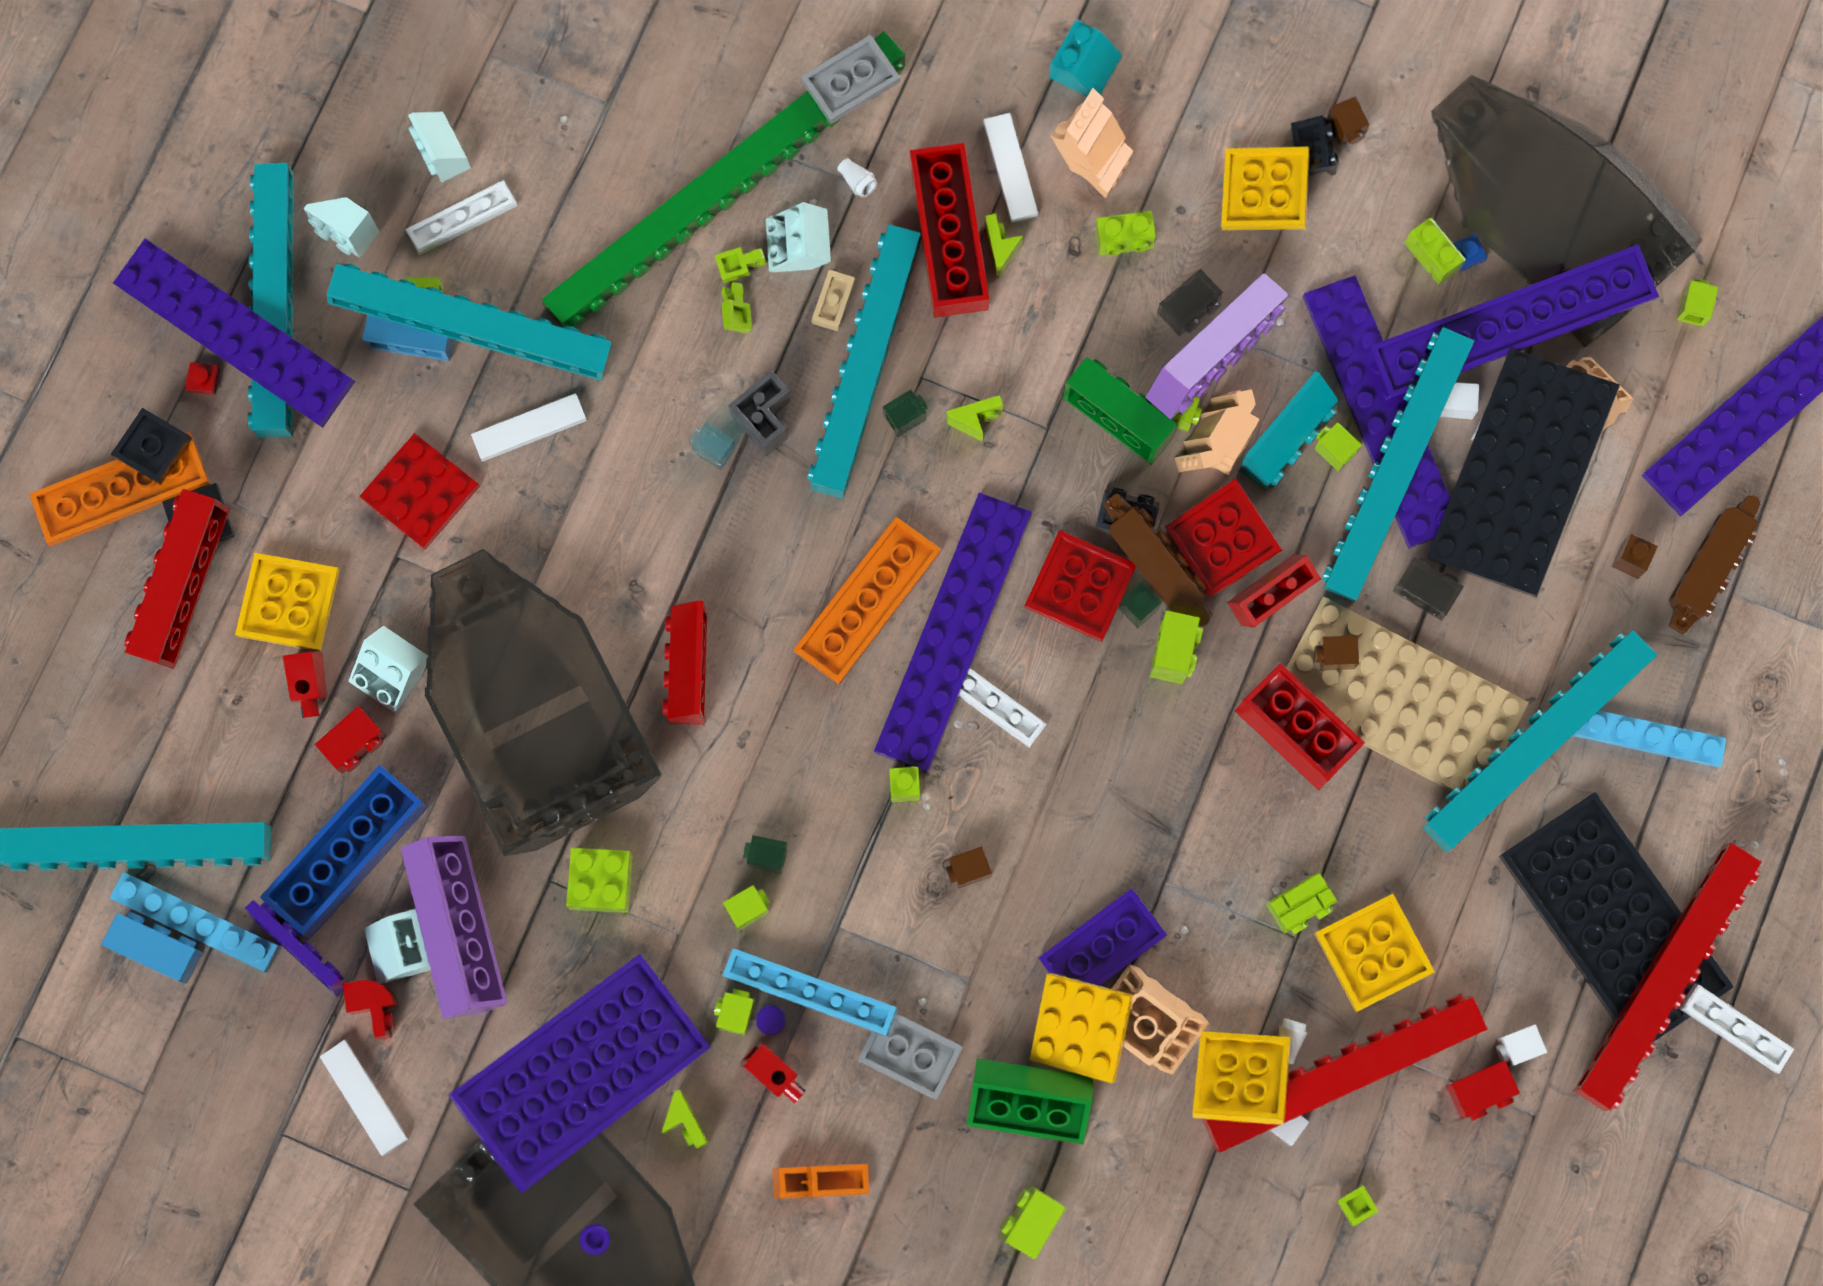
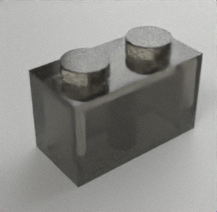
(1190, 303)
(1428, 588)

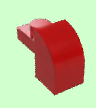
(375, 998)

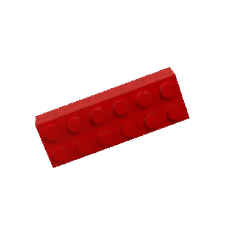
(949, 230)
(176, 579)

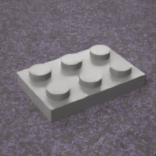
(850, 79)
(912, 1056)

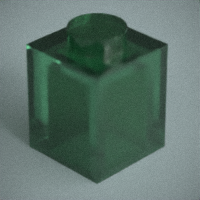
(905, 412)
(1139, 605)
(765, 854)

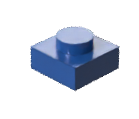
(1471, 250)

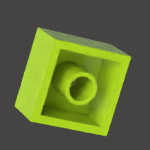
(1175, 646)
(599, 880)

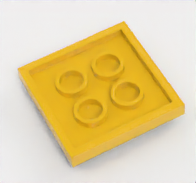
(1265, 188)
(287, 602)
(1374, 952)
(1081, 1027)
(1241, 1077)

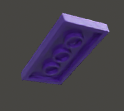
(290, 941)
(1105, 942)

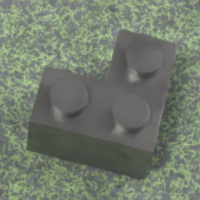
(756, 410)

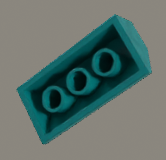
(1289, 432)

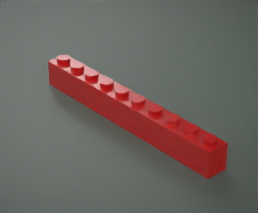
(1667, 977)
(1362, 1065)

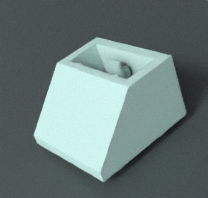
(438, 144)
(344, 223)
(798, 238)
(388, 668)
(397, 947)

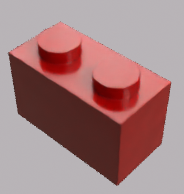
(351, 740)
(1482, 1090)

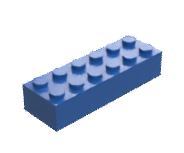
(344, 852)

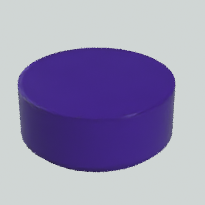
(770, 1020)
(594, 1239)

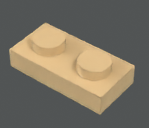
(833, 300)

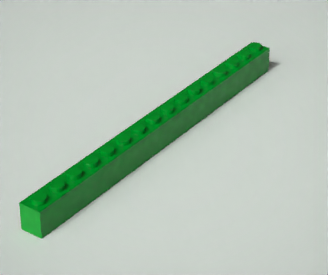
(695, 205)

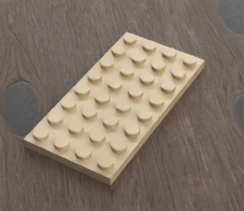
(1408, 699)

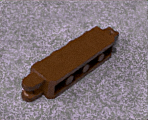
(1155, 559)
(1712, 564)

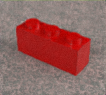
(1274, 590)

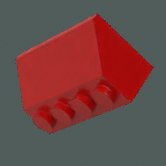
(686, 664)
(1299, 726)

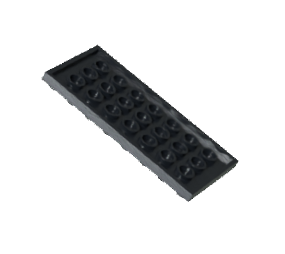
(1523, 472)
(1601, 903)

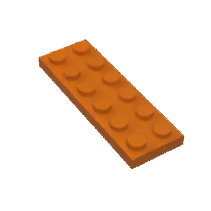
(110, 495)
(867, 600)

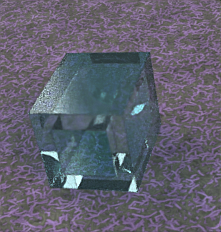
(712, 445)

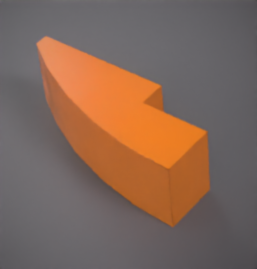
(820, 1181)

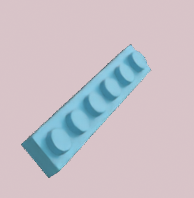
(1654, 738)
(194, 922)
(810, 992)

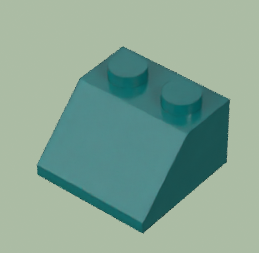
(1084, 60)

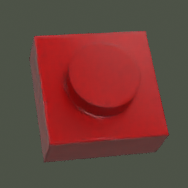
(202, 378)

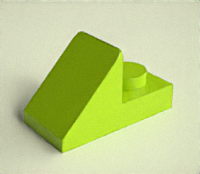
(1001, 249)
(967, 417)
(681, 1113)

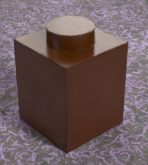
(1348, 121)
(1634, 556)
(1337, 653)
(968, 868)

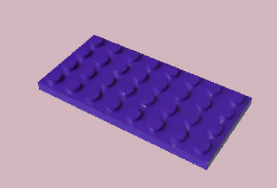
(579, 1073)

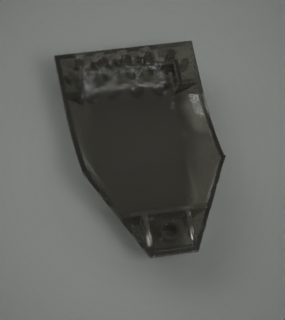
(1552, 190)
(528, 706)
(537, 1233)

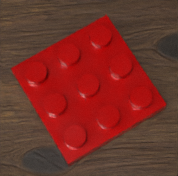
(419, 491)
(1223, 538)
(1080, 586)

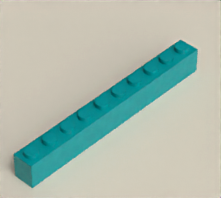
(271, 281)
(468, 321)
(865, 362)
(1398, 464)
(1539, 741)
(135, 846)

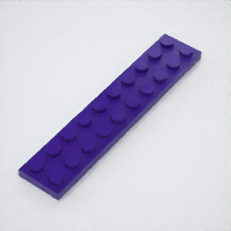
(1524, 316)
(234, 332)
(1346, 334)
(1741, 423)
(953, 632)

